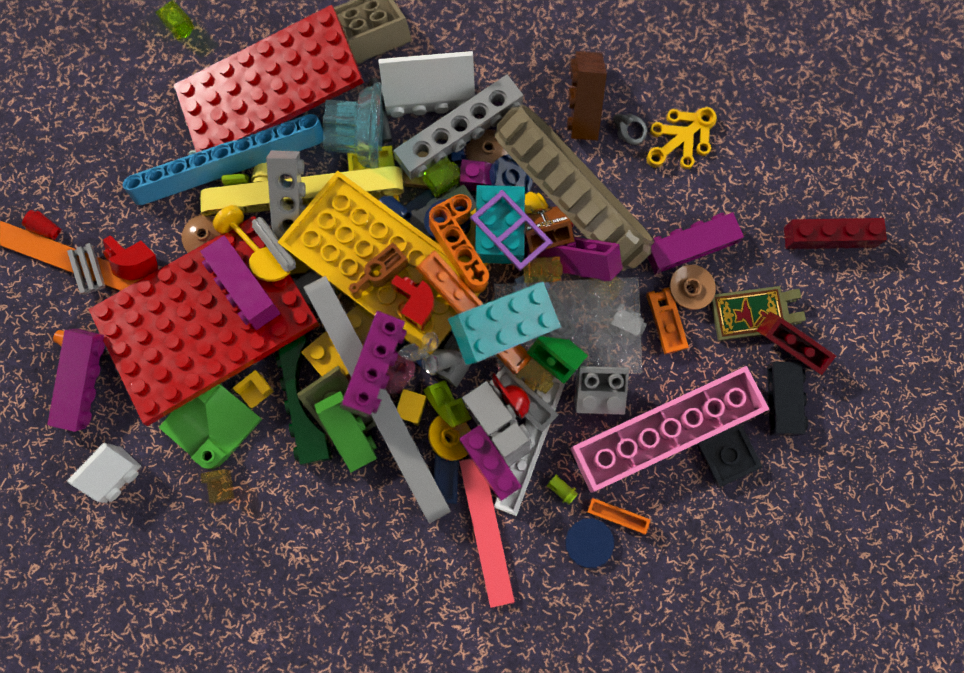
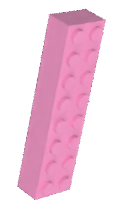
(668, 429)

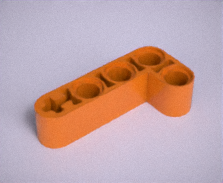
(462, 247)

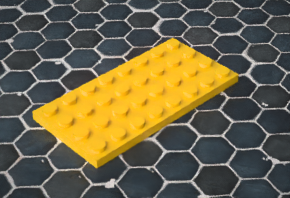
(348, 229)

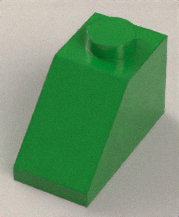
(557, 356)

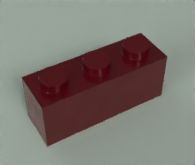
(796, 343)

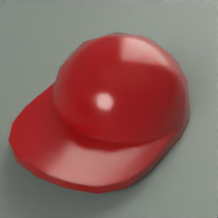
(513, 396)

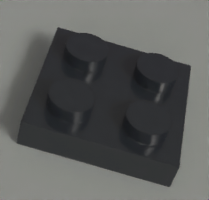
(729, 455)

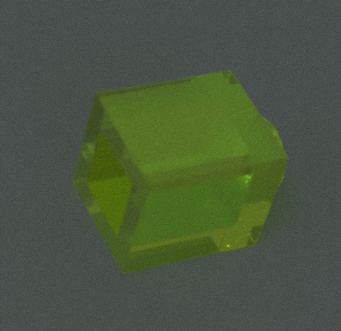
(175, 20)
(441, 176)

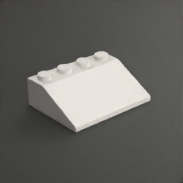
(427, 83)

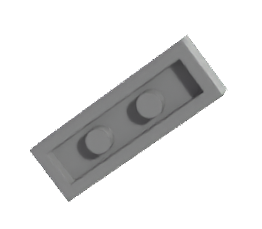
(540, 412)

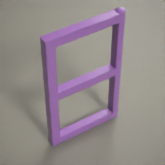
(497, 241)

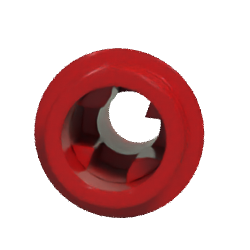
(40, 224)

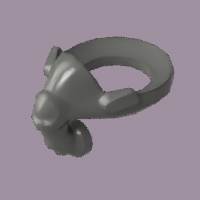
(622, 122)

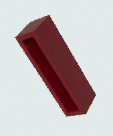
(835, 233)

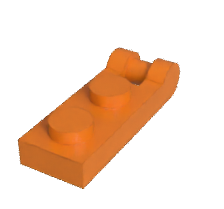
(667, 321)

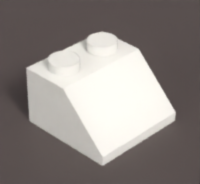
(105, 473)

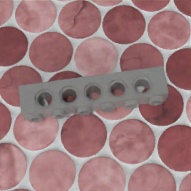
(502, 91)

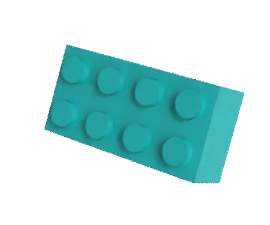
(504, 323)

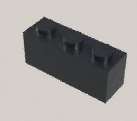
(786, 399)

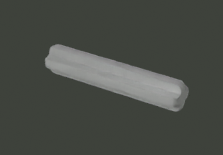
(270, 240)

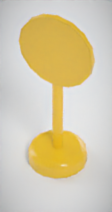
(262, 262)

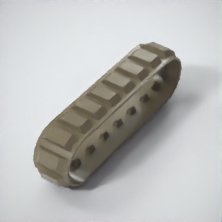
(572, 185)

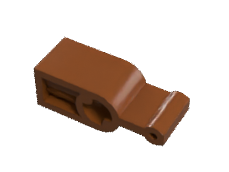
(389, 262)

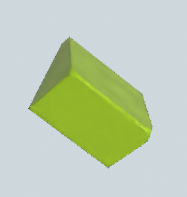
(235, 179)

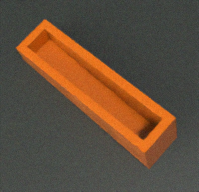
(619, 516)

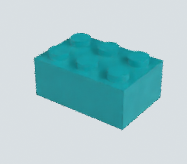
(498, 220)

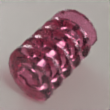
(399, 375)

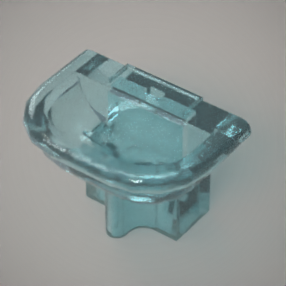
(356, 126)

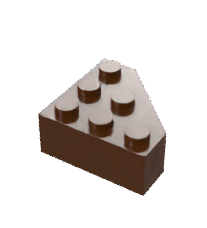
(586, 95)

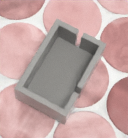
(498, 422)

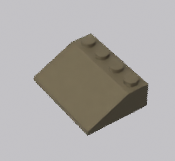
(373, 27)

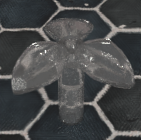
(412, 353)

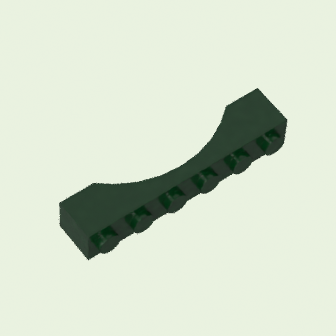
(310, 441)

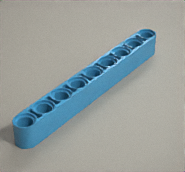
(222, 160)

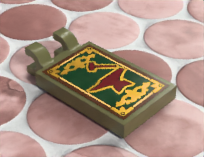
(742, 312)

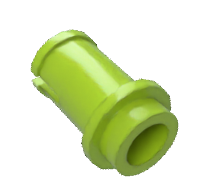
(562, 489)

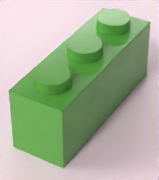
(346, 432)

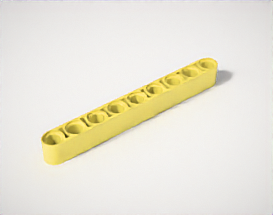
(255, 196)

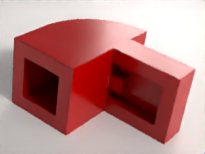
(131, 262)
(420, 303)

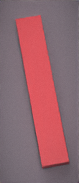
(487, 535)

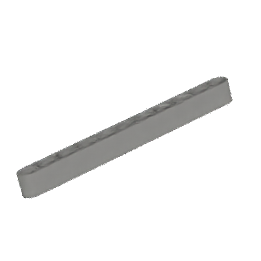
(387, 416)

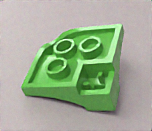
(212, 424)

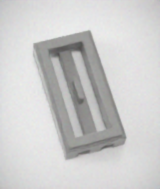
(77, 271)

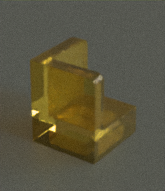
(219, 485)

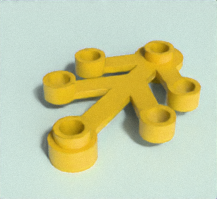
(683, 134)

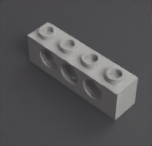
(285, 163)

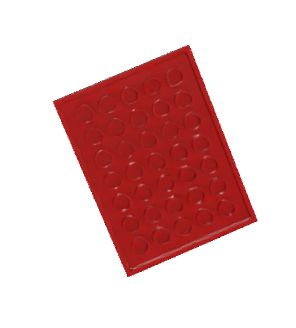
(182, 335)

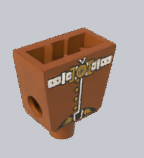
(553, 224)

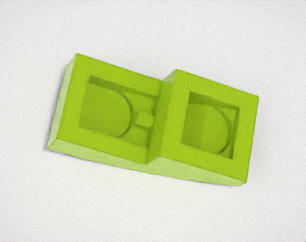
(448, 408)

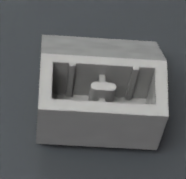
(601, 390)

